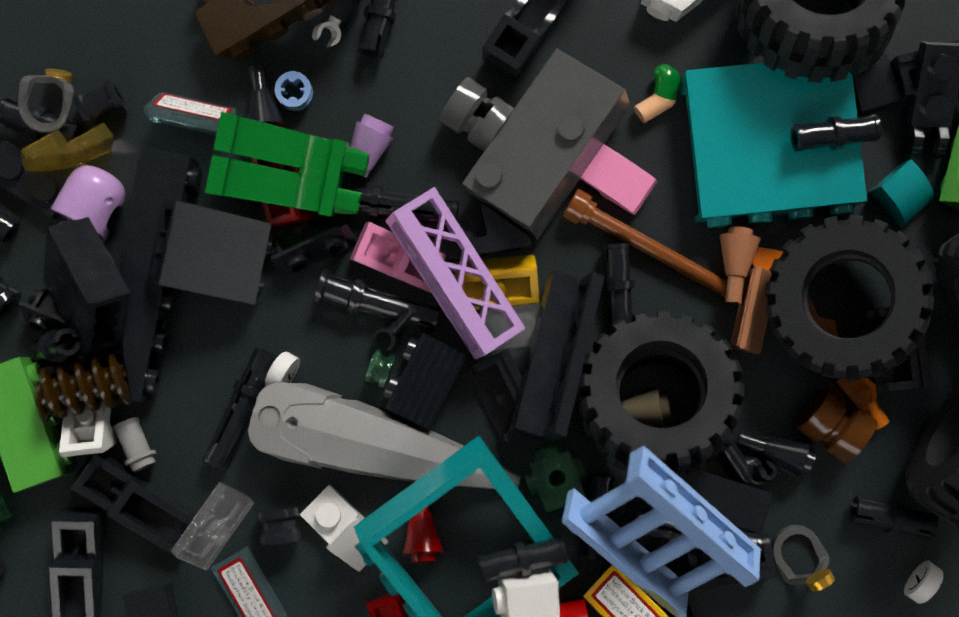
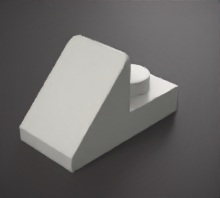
(87, 432)
(335, 521)

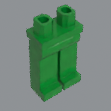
(318, 161)

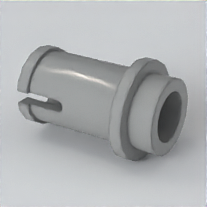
(134, 445)

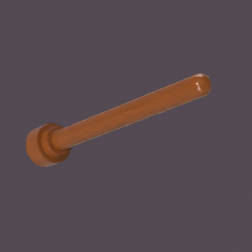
(584, 210)

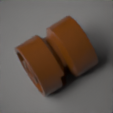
(841, 428)

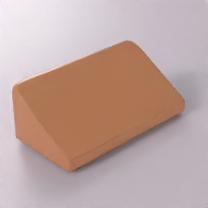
(752, 313)

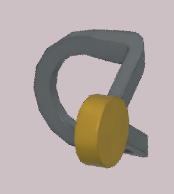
(60, 78)
(816, 581)

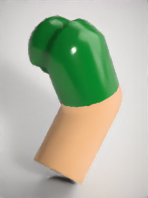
(665, 93)

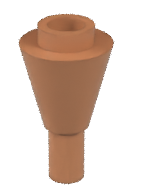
(738, 253)

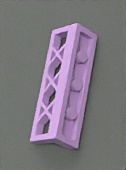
(441, 281)

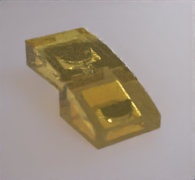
(56, 153)

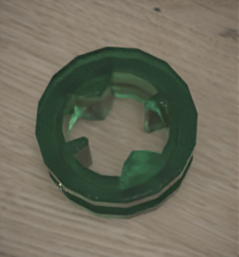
(379, 369)

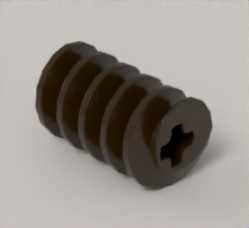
(82, 388)

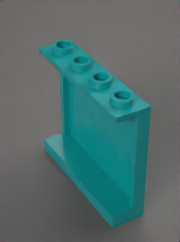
(745, 151)

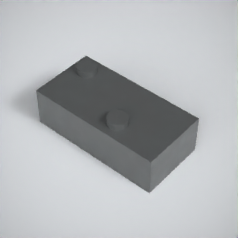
(547, 143)

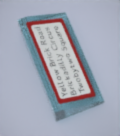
(186, 112)
(247, 586)

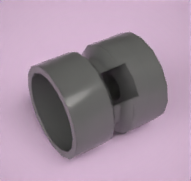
(464, 106)

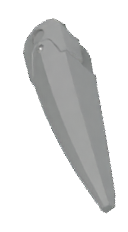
(324, 430)

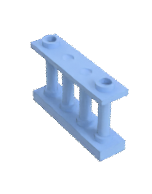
(672, 503)

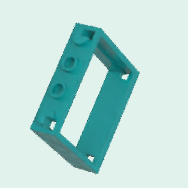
(423, 493)

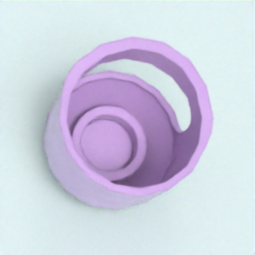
(90, 194)

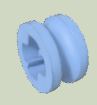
(295, 79)

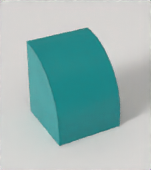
(904, 192)

